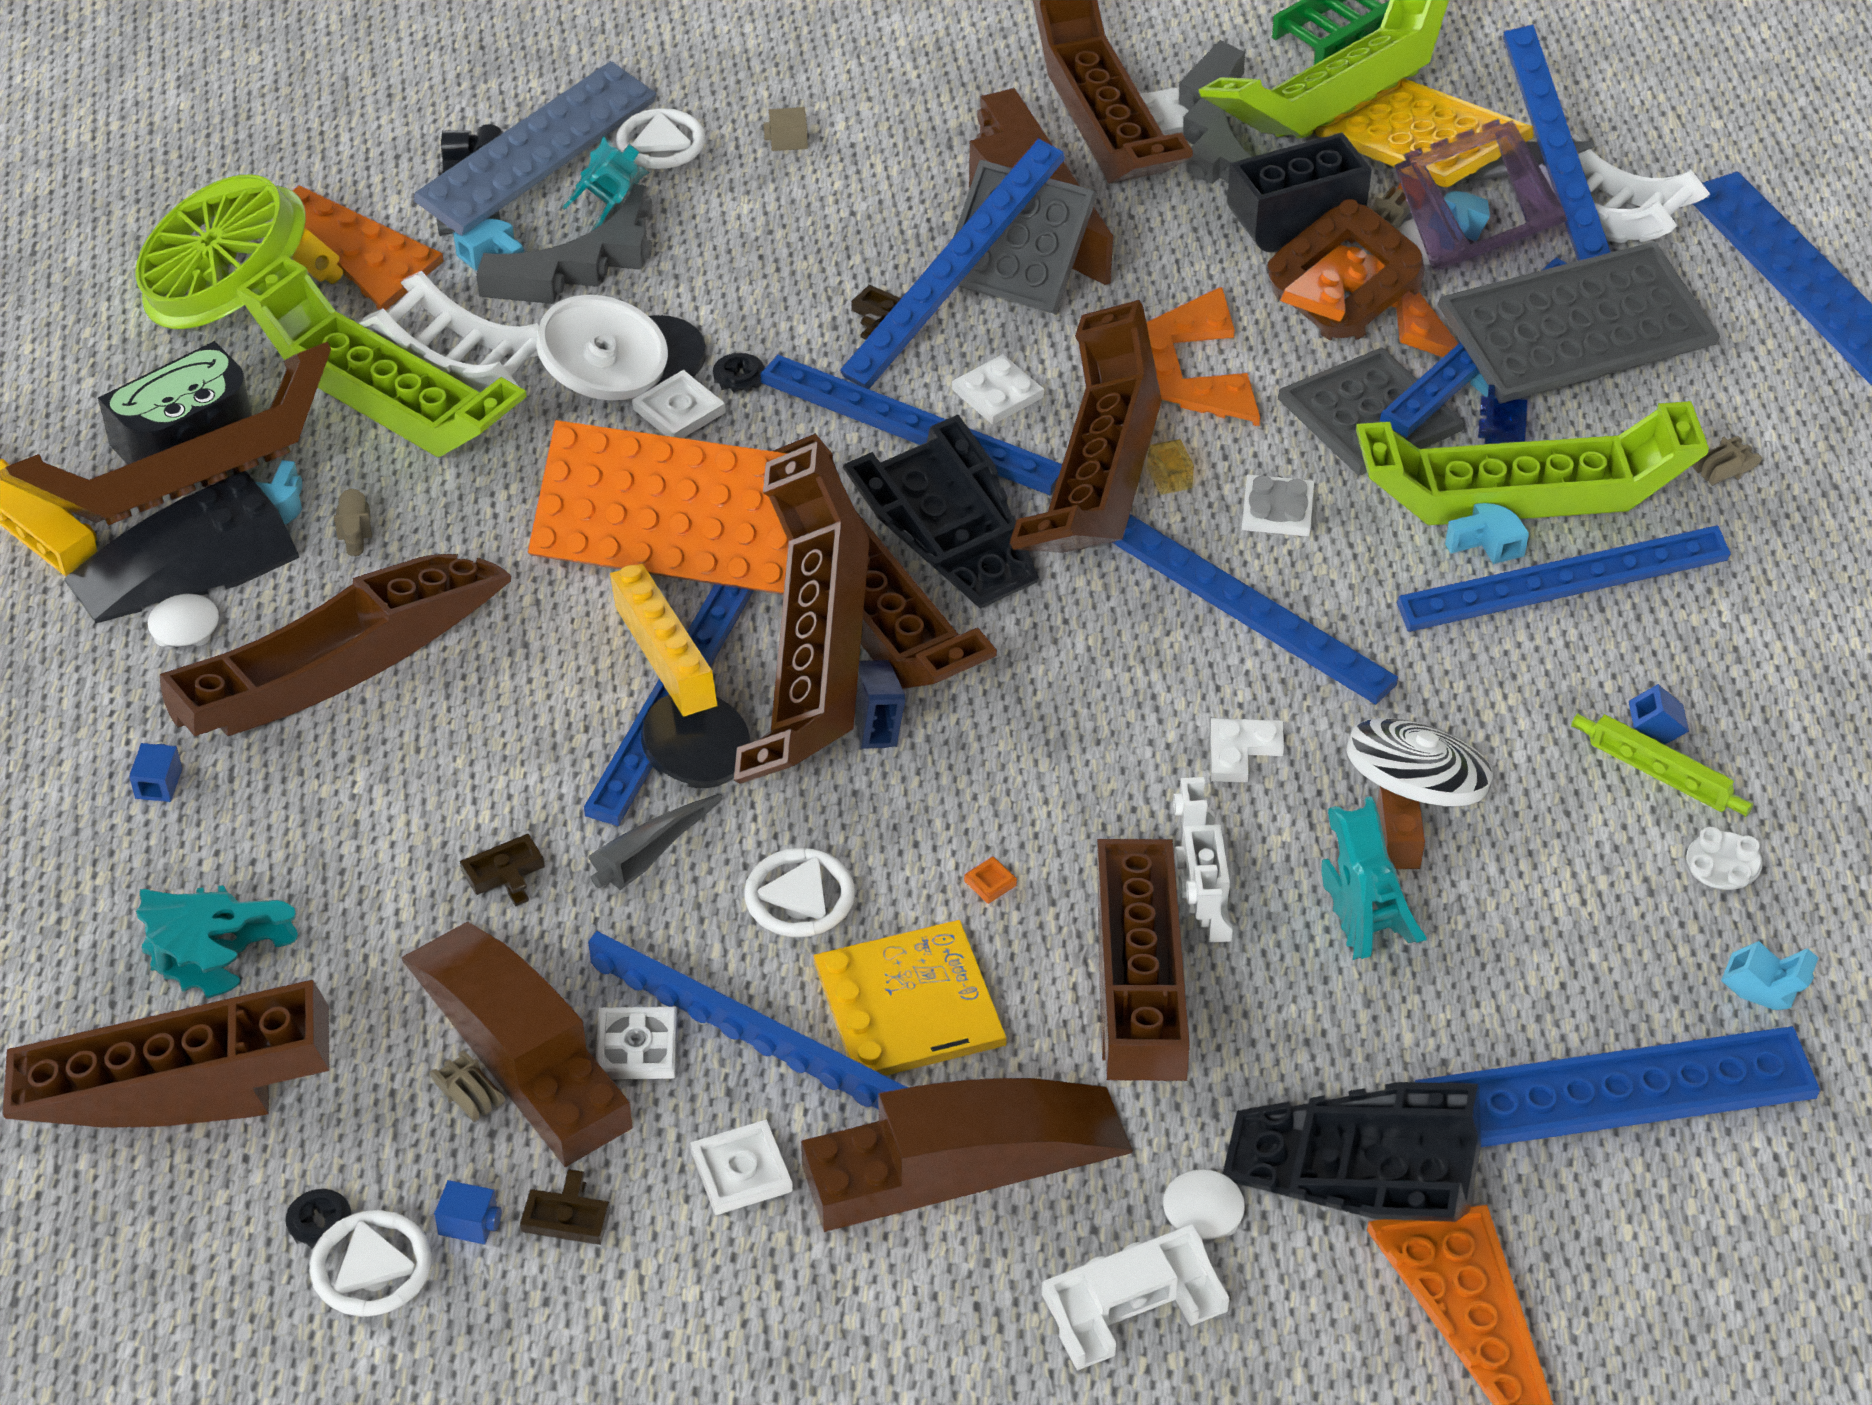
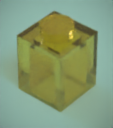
(1170, 466)

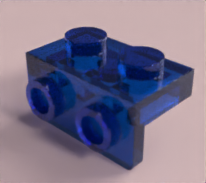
(1503, 421)

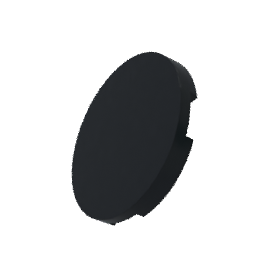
(684, 346)
(694, 747)

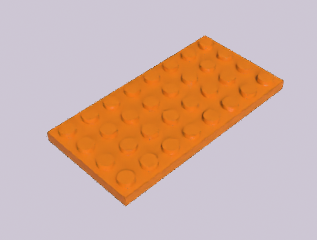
(661, 503)

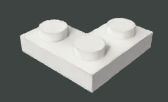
(1236, 739)

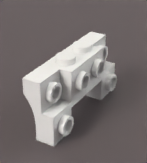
(1202, 861)
(1130, 1284)

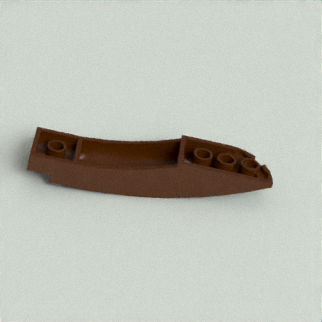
(331, 647)

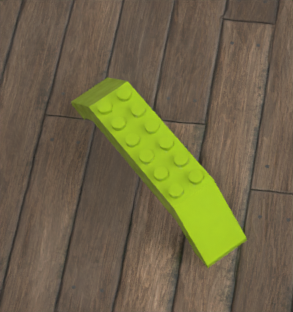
(1339, 81)
(370, 370)
(1536, 476)

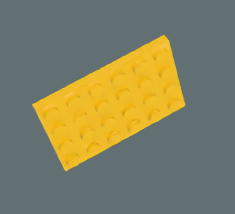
(1414, 118)

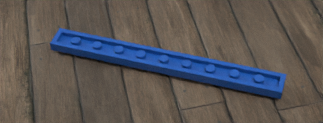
(1555, 142)
(952, 264)
(1434, 387)
(902, 419)
(1562, 578)
(1257, 611)
(629, 764)
(739, 1021)

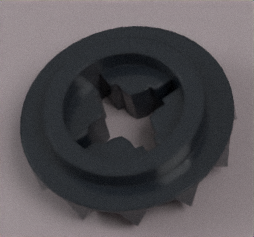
(731, 364)
(300, 1214)

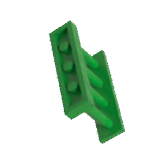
(1293, 17)

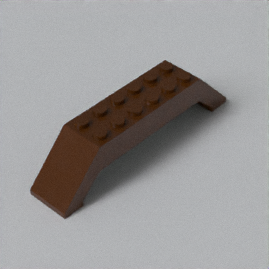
(1102, 94)
(1107, 437)
(181, 466)
(819, 613)
(903, 622)

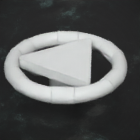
(662, 138)
(798, 892)
(370, 1263)

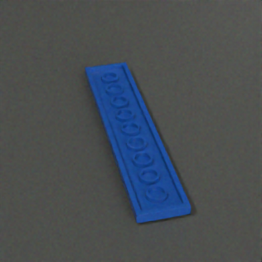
(1792, 267)
(1640, 1085)

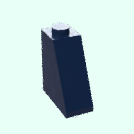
(878, 705)

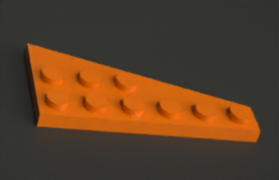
(368, 251)
(1471, 1299)

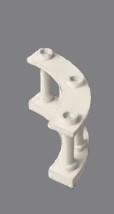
(1656, 196)
(503, 339)

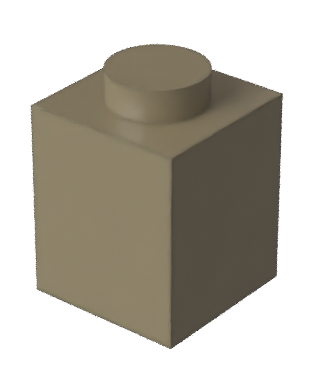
(786, 129)

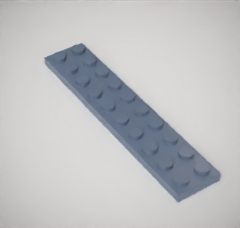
(534, 148)

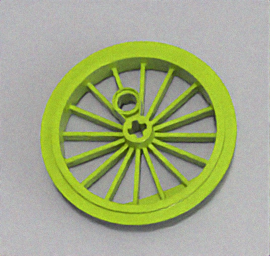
(178, 261)

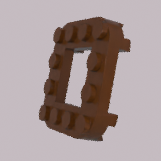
(1352, 223)

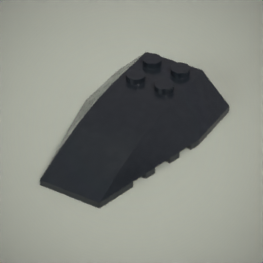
(949, 511)
(186, 548)
(1368, 1154)

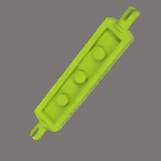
(1663, 763)

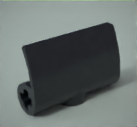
(460, 144)

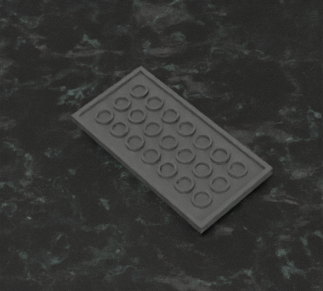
(1577, 321)

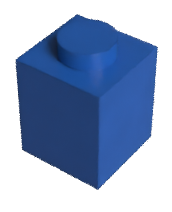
(1658, 715)
(155, 772)
(467, 1212)

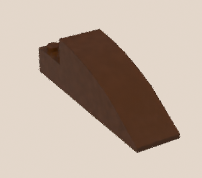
(1003, 139)
(1141, 962)
(523, 1039)
(173, 1065)
(958, 1142)

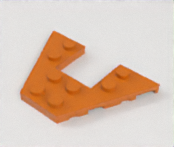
(1347, 269)
(1198, 321)

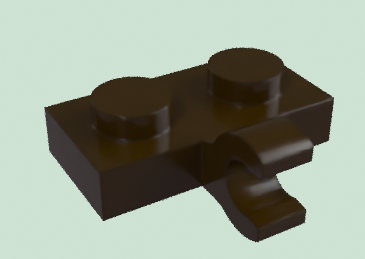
(874, 306)
(505, 866)
(566, 1214)

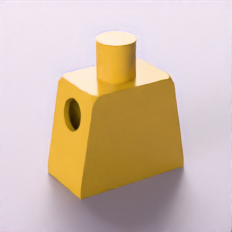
(317, 258)

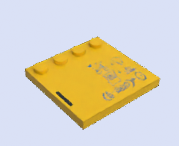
(910, 999)

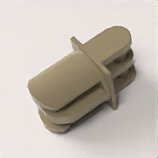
(1392, 207)
(1727, 460)
(353, 521)
(467, 1086)

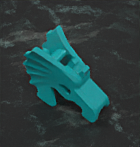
(609, 176)
(1364, 879)
(186, 929)

